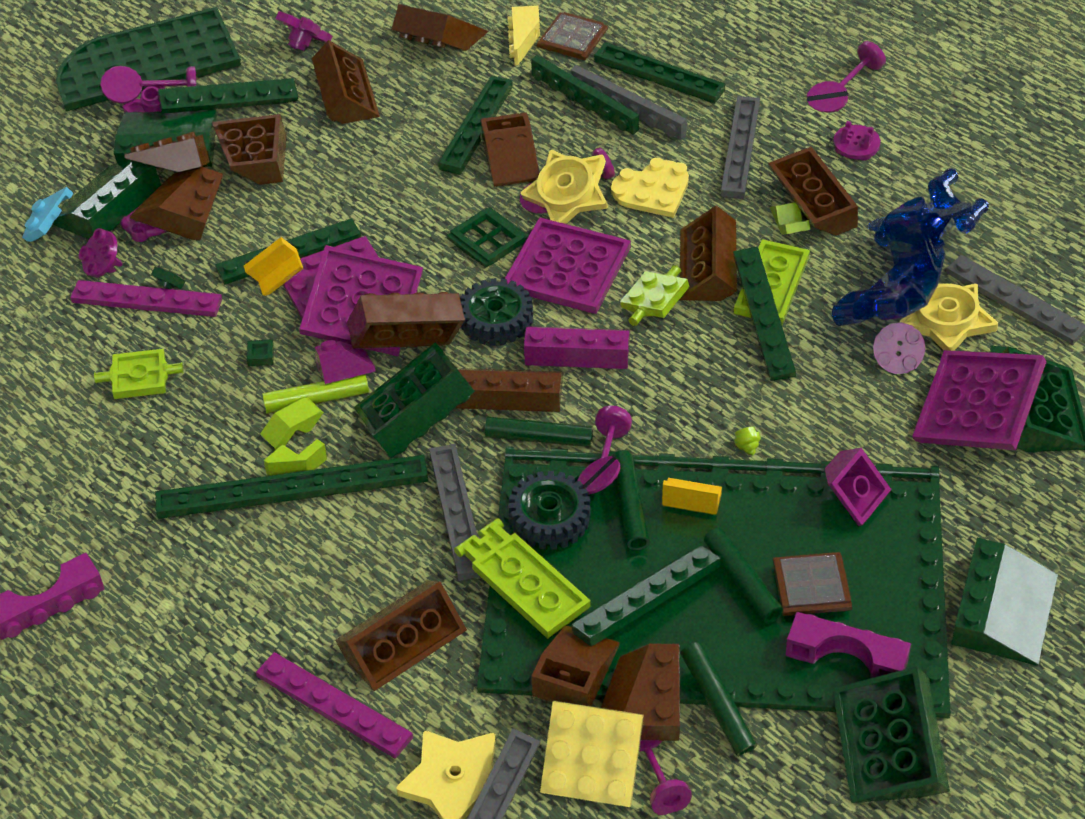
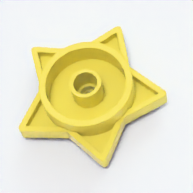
(568, 186)
(952, 316)
(450, 774)

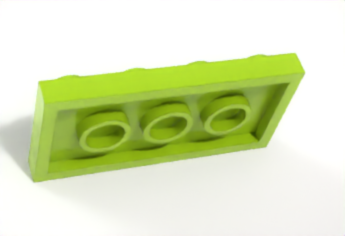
(784, 271)

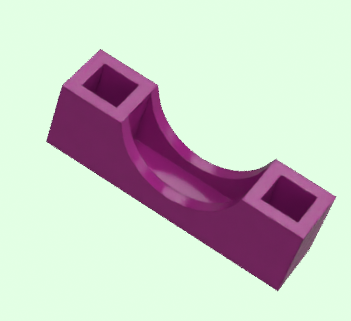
(76, 583)
(816, 637)

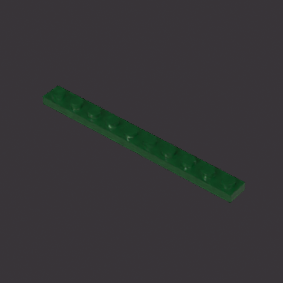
(290, 486)

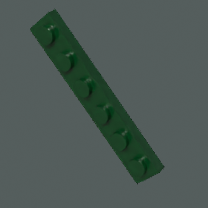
(660, 72)
(585, 94)
(227, 95)
(469, 133)
(306, 245)
(764, 314)
(645, 596)

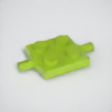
(654, 294)
(138, 373)

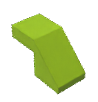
(789, 218)
(297, 416)
(286, 461)

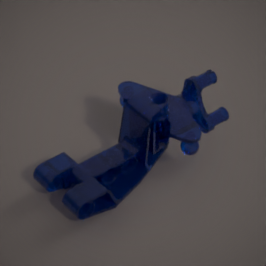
(916, 250)

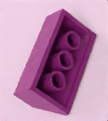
(576, 347)

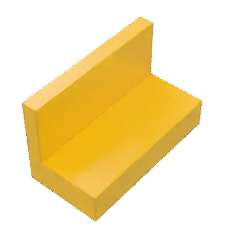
(274, 266)
(691, 495)

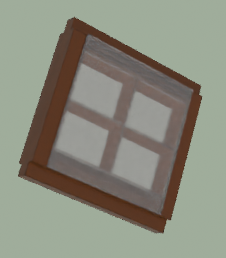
(572, 35)
(812, 583)

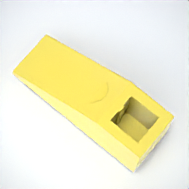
(523, 31)

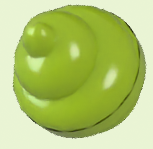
(747, 440)

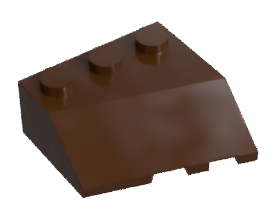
(435, 27)
(254, 147)
(181, 203)
(650, 686)

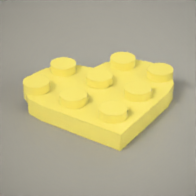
(654, 189)

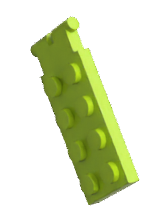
(523, 578)

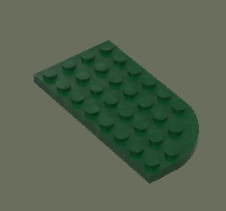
(153, 50)

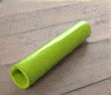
(316, 392)

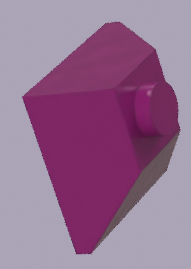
(340, 361)
(856, 483)

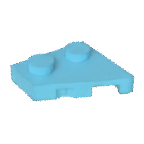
(44, 214)

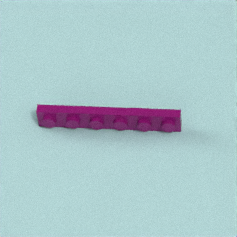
(146, 298)
(335, 705)

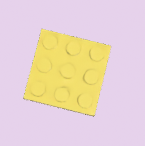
(591, 753)

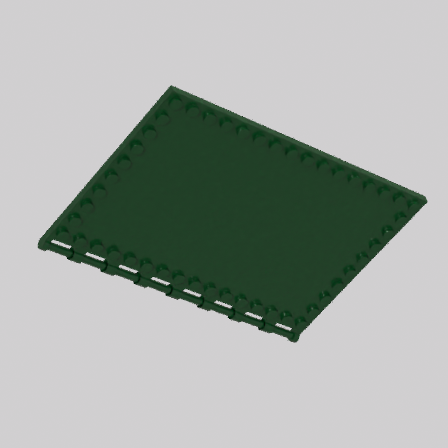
(888, 563)

